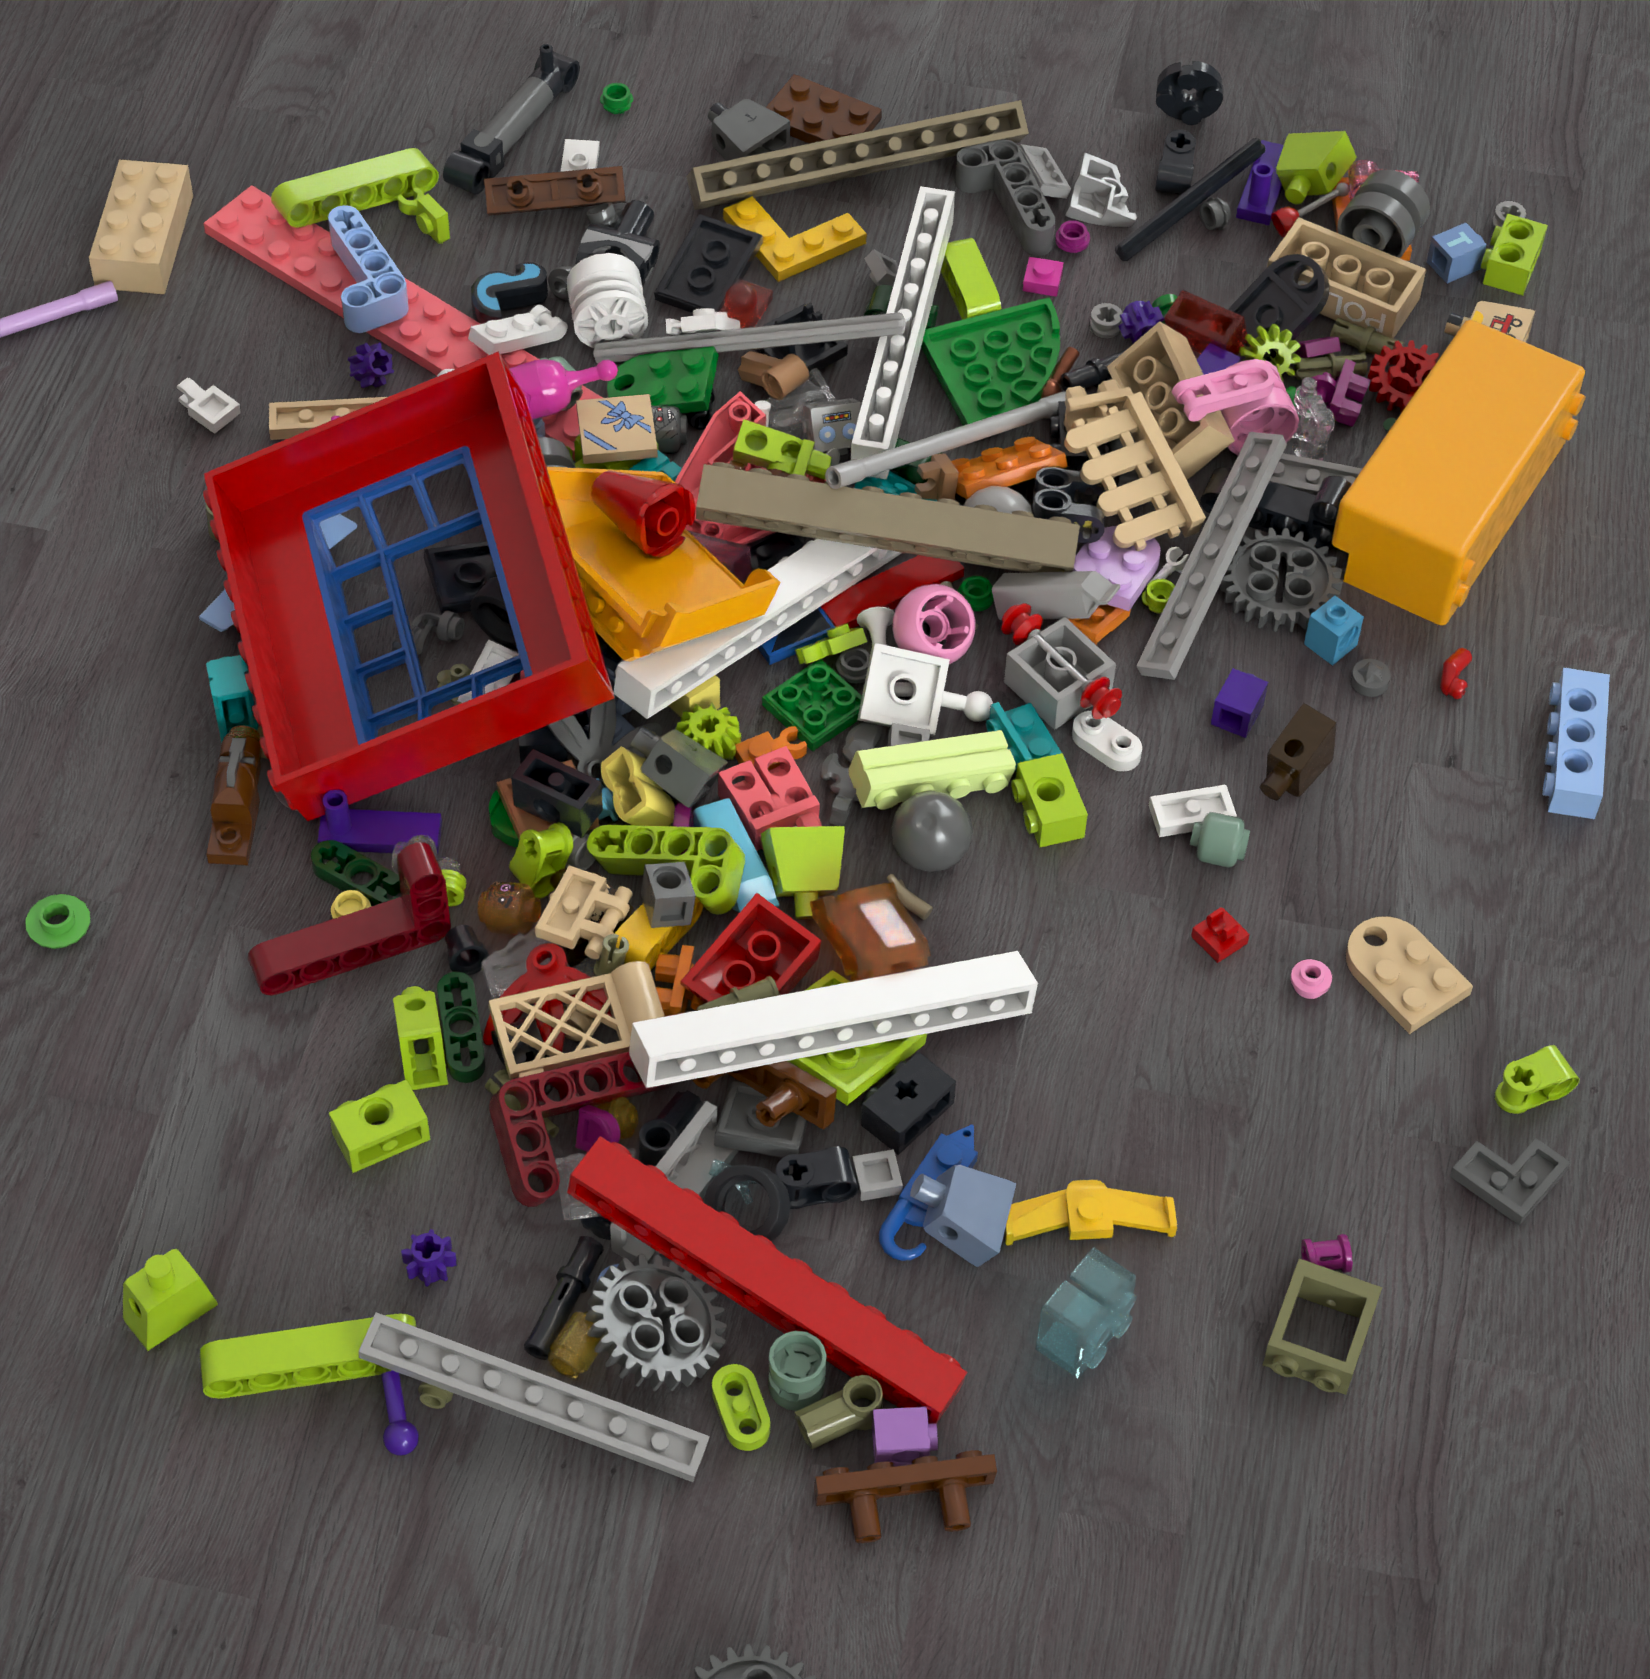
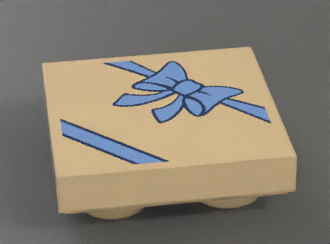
(616, 429)

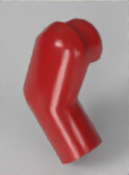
(1452, 668)

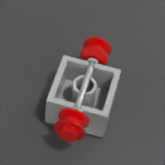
(1058, 668)

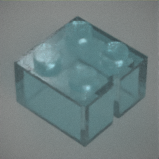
(1081, 1323)

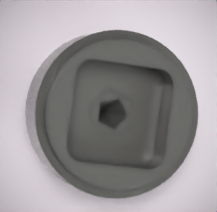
(1370, 677)

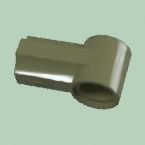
(837, 1413)

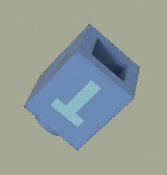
(1456, 252)

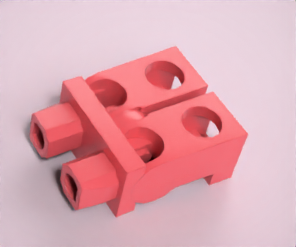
(771, 796)

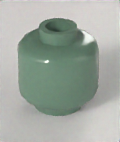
(1220, 839)

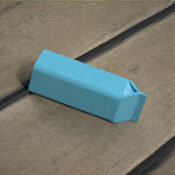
(755, 876)

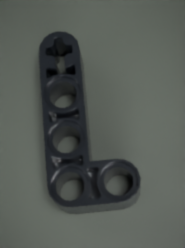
(1289, 508)

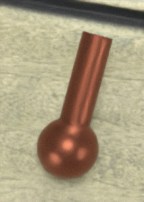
(1063, 366)

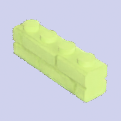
(939, 765)

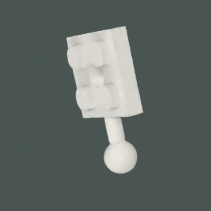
(928, 678)

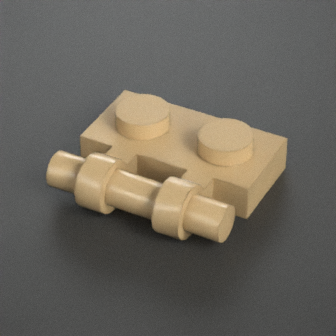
(572, 906)

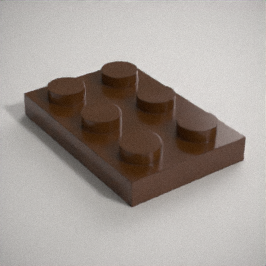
(821, 112)

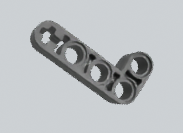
(1004, 169)

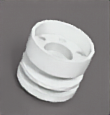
(606, 299)

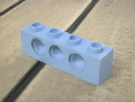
(1577, 743)

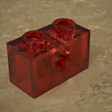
(1206, 323)

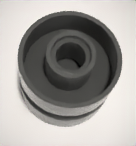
(1386, 212)

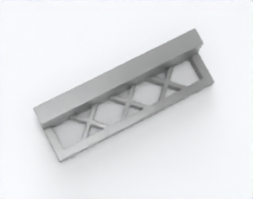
(685, 1166)

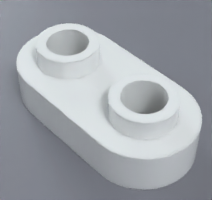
(1104, 741)

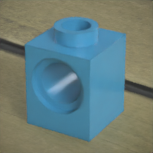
(1333, 630)

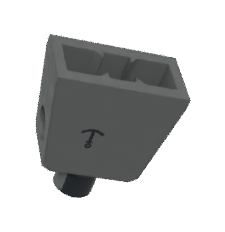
(747, 129)
(678, 764)

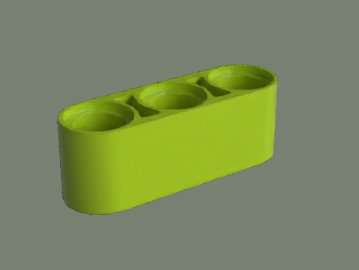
(969, 279)

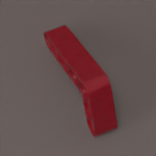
(361, 936)
(536, 1106)

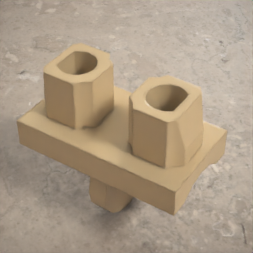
(1095, 405)

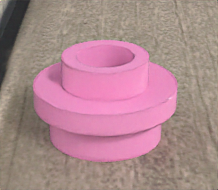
(1310, 987)

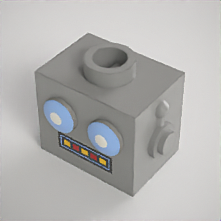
(831, 424)

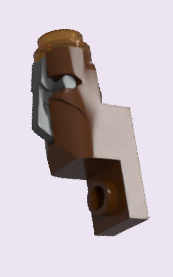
(235, 797)

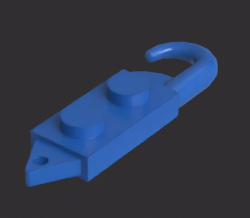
(946, 1152)

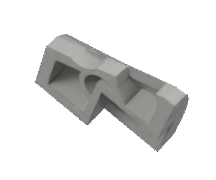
(1098, 194)

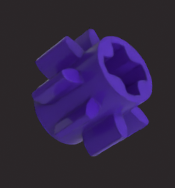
(1139, 319)
(370, 365)
(425, 1268)

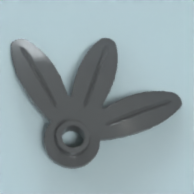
(600, 734)

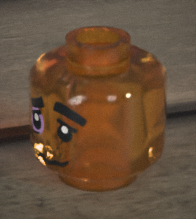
(509, 908)

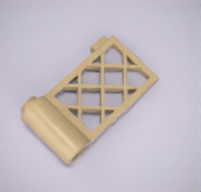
(629, 997)

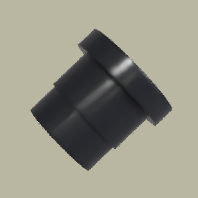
(465, 950)

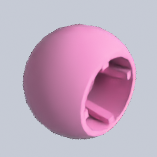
(947, 616)

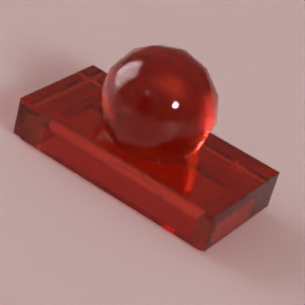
(746, 302)

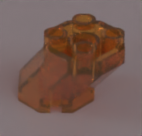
(871, 932)

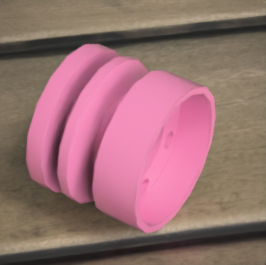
(1267, 415)

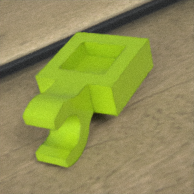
(429, 215)

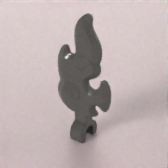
(860, 737)

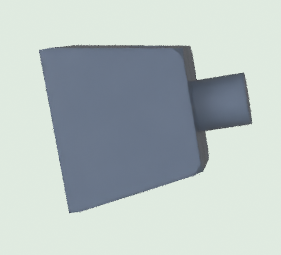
(966, 1210)

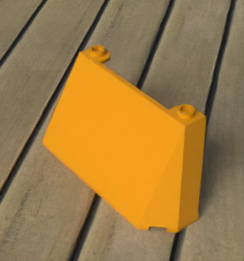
(647, 600)

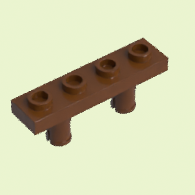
(554, 190)
(787, 1091)
(923, 1475)

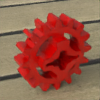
(1404, 377)

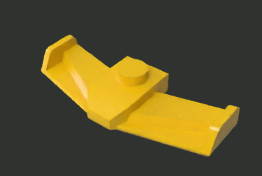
(1090, 1212)

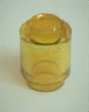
(573, 1348)

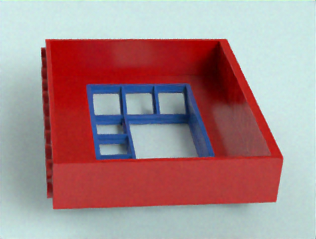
(294, 605)

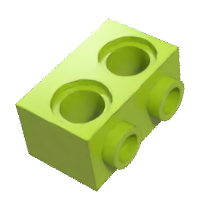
(1514, 254)

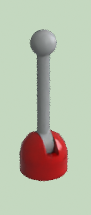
(1285, 217)

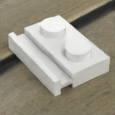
(702, 321)

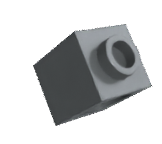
(667, 894)

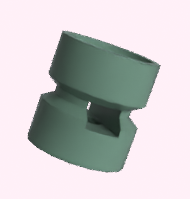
(797, 1370)

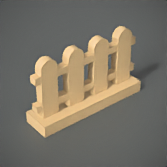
(1150, 450)

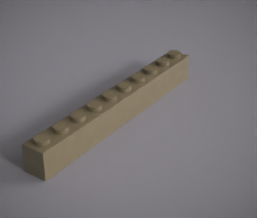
(853, 155)
(886, 520)

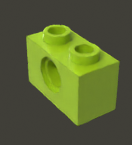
(1049, 800)
(368, 1143)

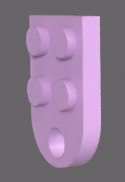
(1120, 566)

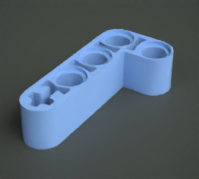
(380, 287)

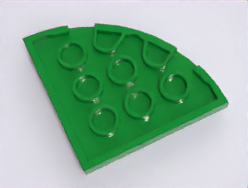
(995, 358)

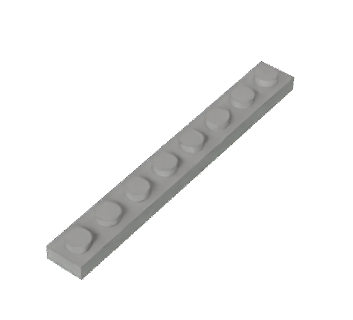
(1211, 556)
(534, 1397)

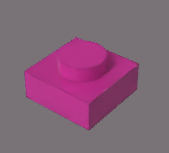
(1043, 276)

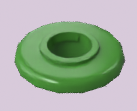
(60, 934)

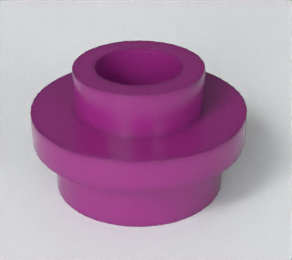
(1072, 237)

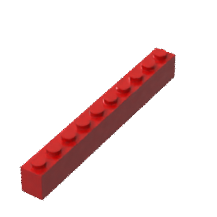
(763, 1278)

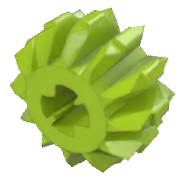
(1279, 343)
(712, 729)

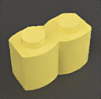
(635, 795)

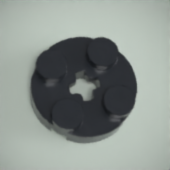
(1184, 106)

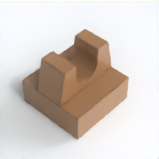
(941, 478)

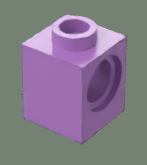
(902, 1435)

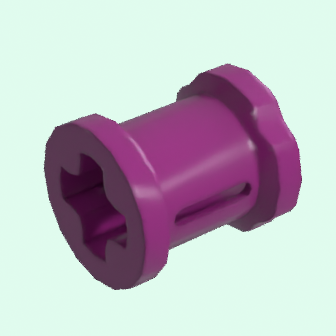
(1329, 1254)

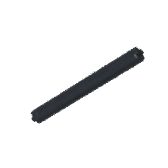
(1190, 199)

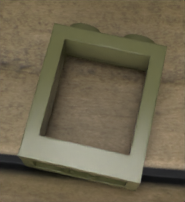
(1335, 1292)

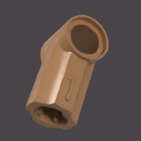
(776, 375)

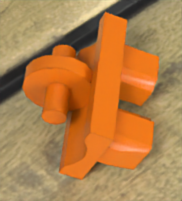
(672, 970)

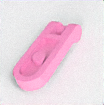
(1224, 389)

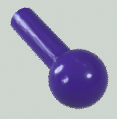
(400, 1435)

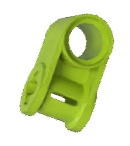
(541, 856)
(1535, 1081)

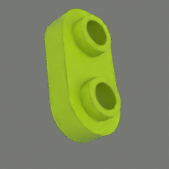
(741, 1410)

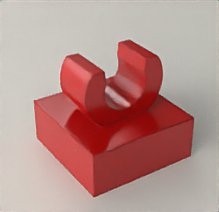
(1220, 935)

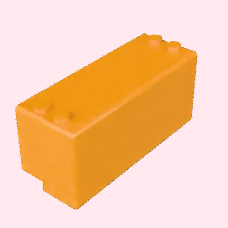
(1456, 470)

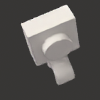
(208, 407)

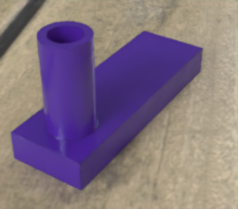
(1262, 187)
(373, 829)

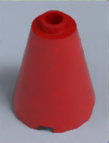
(645, 510)

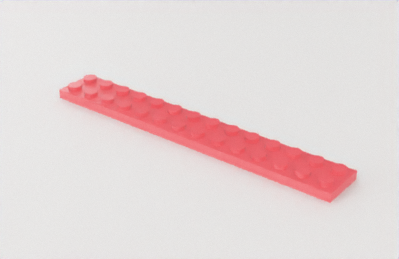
(304, 258)

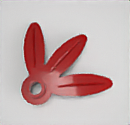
(544, 976)

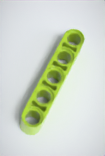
(354, 185)
(288, 1358)

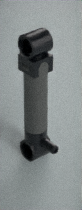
(484, 150)

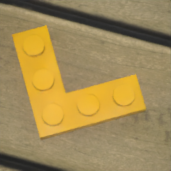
(793, 255)

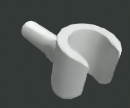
(1171, 565)

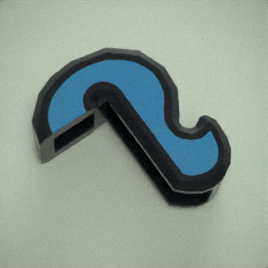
(506, 291)

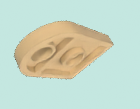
(1404, 972)

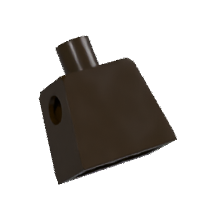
(1299, 753)

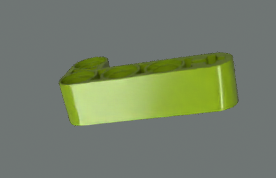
(622, 851)

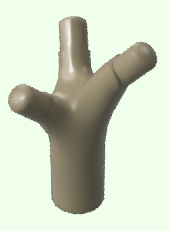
(910, 900)

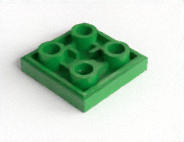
(815, 703)

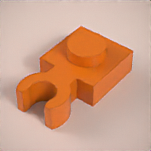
(765, 743)

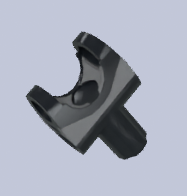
(624, 239)

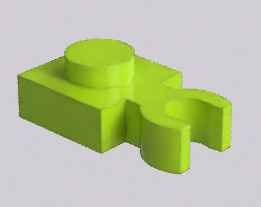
(838, 640)

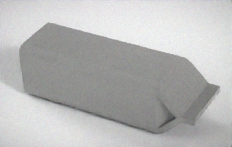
(1054, 593)

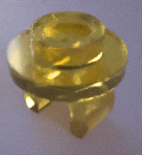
(624, 1113)

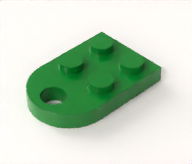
(669, 378)

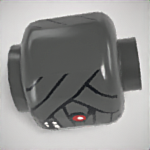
(669, 428)

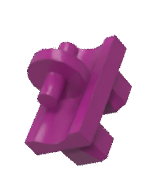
(1346, 385)

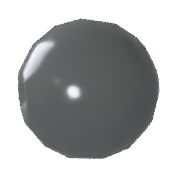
(931, 831)

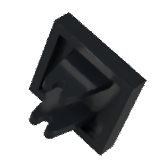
(814, 354)

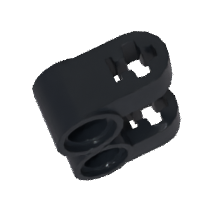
(1057, 497)

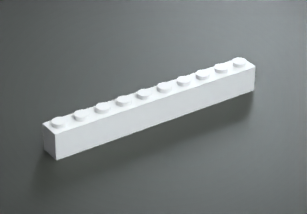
(913, 297)
(807, 582)
(831, 1018)

